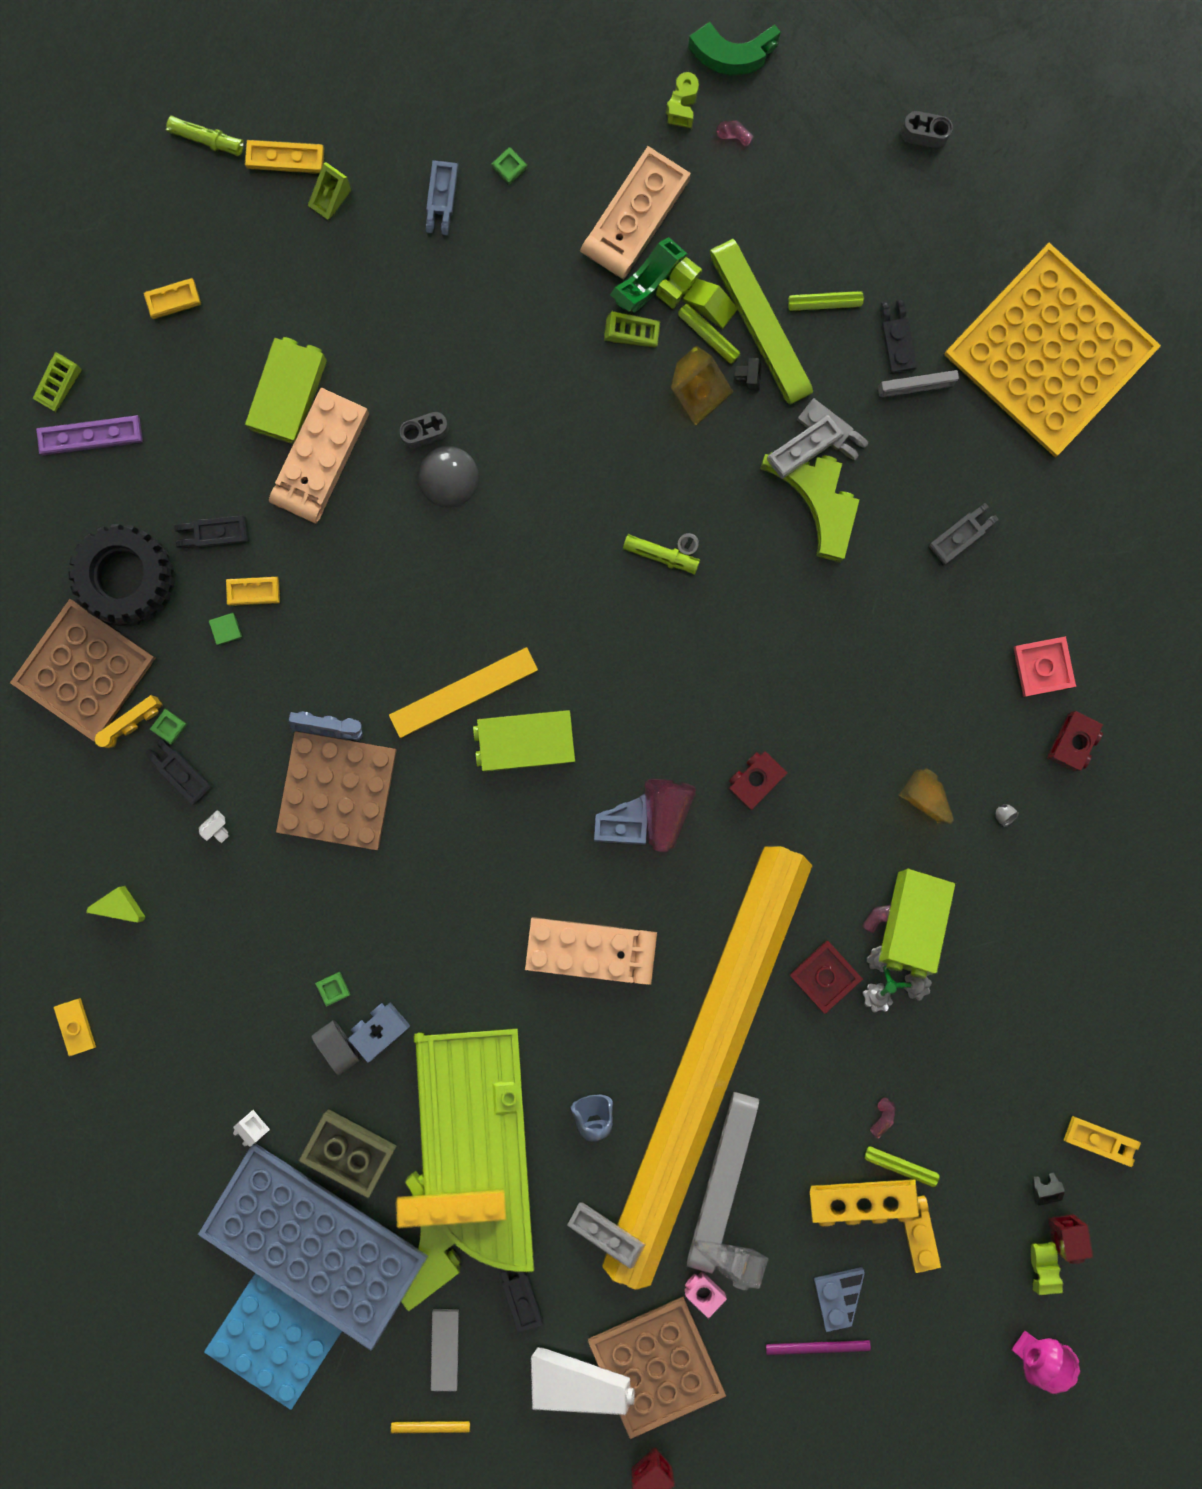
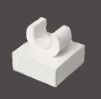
(214, 827)
(250, 1128)

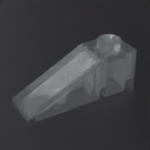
(736, 1263)

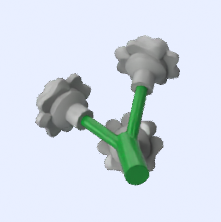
(879, 997)

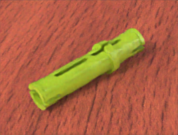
(212, 138)
(672, 558)

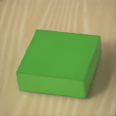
(509, 166)
(225, 629)
(168, 726)
(332, 989)

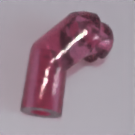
(734, 129)
(878, 915)
(887, 1118)

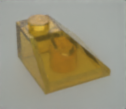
(699, 384)
(928, 796)

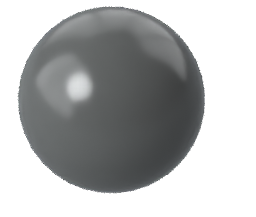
(448, 476)

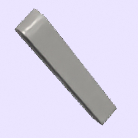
(724, 1176)

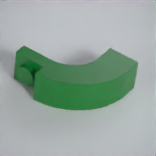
(731, 57)
(645, 281)

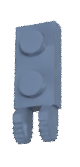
(441, 194)
(326, 726)

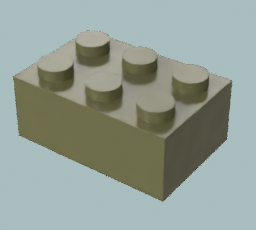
(347, 1153)

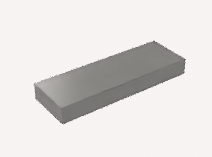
(918, 383)
(805, 446)
(606, 1235)
(445, 1349)

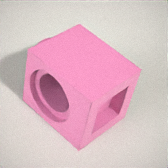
(710, 1303)

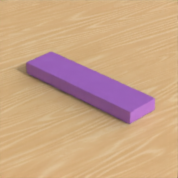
(89, 435)

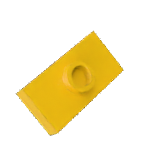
(172, 298)
(252, 591)
(74, 1027)

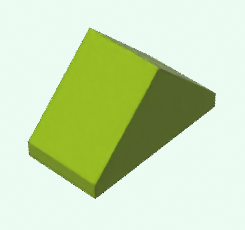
(329, 191)
(710, 302)
(118, 905)

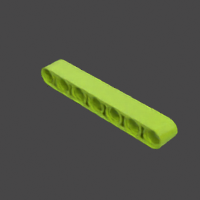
(761, 321)

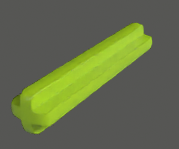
(825, 300)
(709, 333)
(901, 1166)

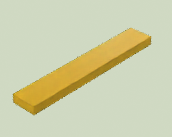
(463, 692)

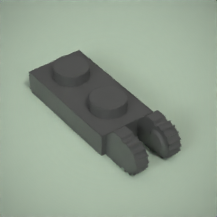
(961, 535)

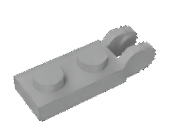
(816, 411)

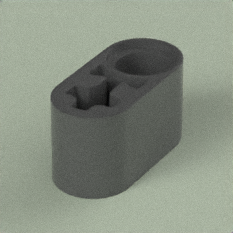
(921, 121)
(426, 420)
(336, 1047)

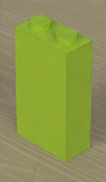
(286, 390)
(524, 741)
(916, 923)

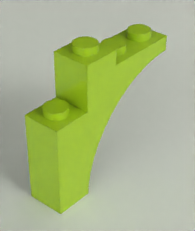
(831, 511)
(440, 1264)

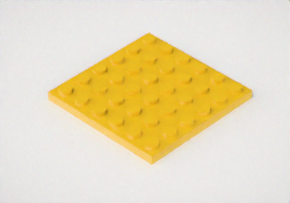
(1052, 350)

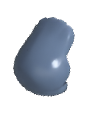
(590, 1106)

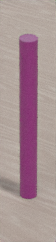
(818, 1347)

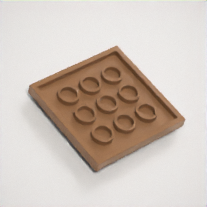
(82, 670)
(336, 790)
(664, 1365)

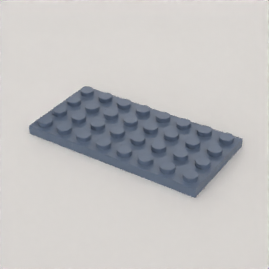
(313, 1245)

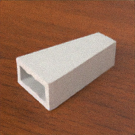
(577, 1386)

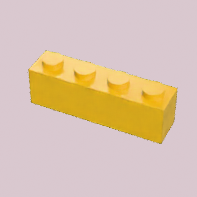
(451, 1208)

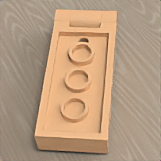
(635, 212)
(318, 455)
(591, 951)

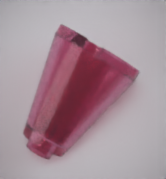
(666, 811)

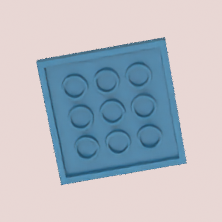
(273, 1341)

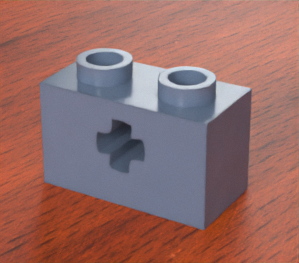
(371, 1045)

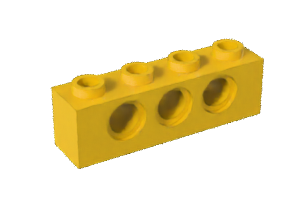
(876, 1192)

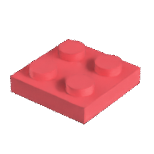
(1044, 666)

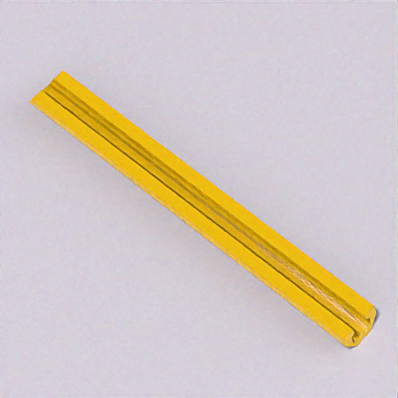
(709, 1060)

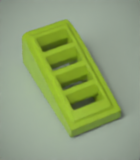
(630, 338)
(48, 378)

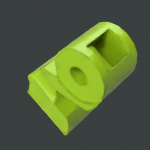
(684, 95)
(679, 282)
(1045, 1261)

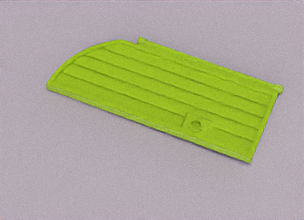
(477, 1137)

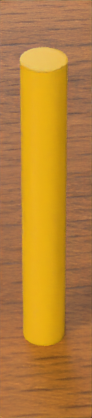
(431, 1427)

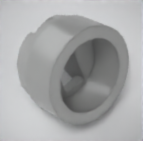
(684, 539)
(1006, 815)

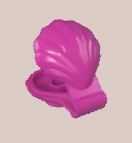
(1047, 1363)

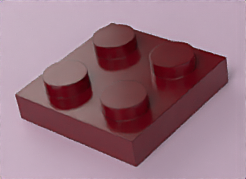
(826, 977)

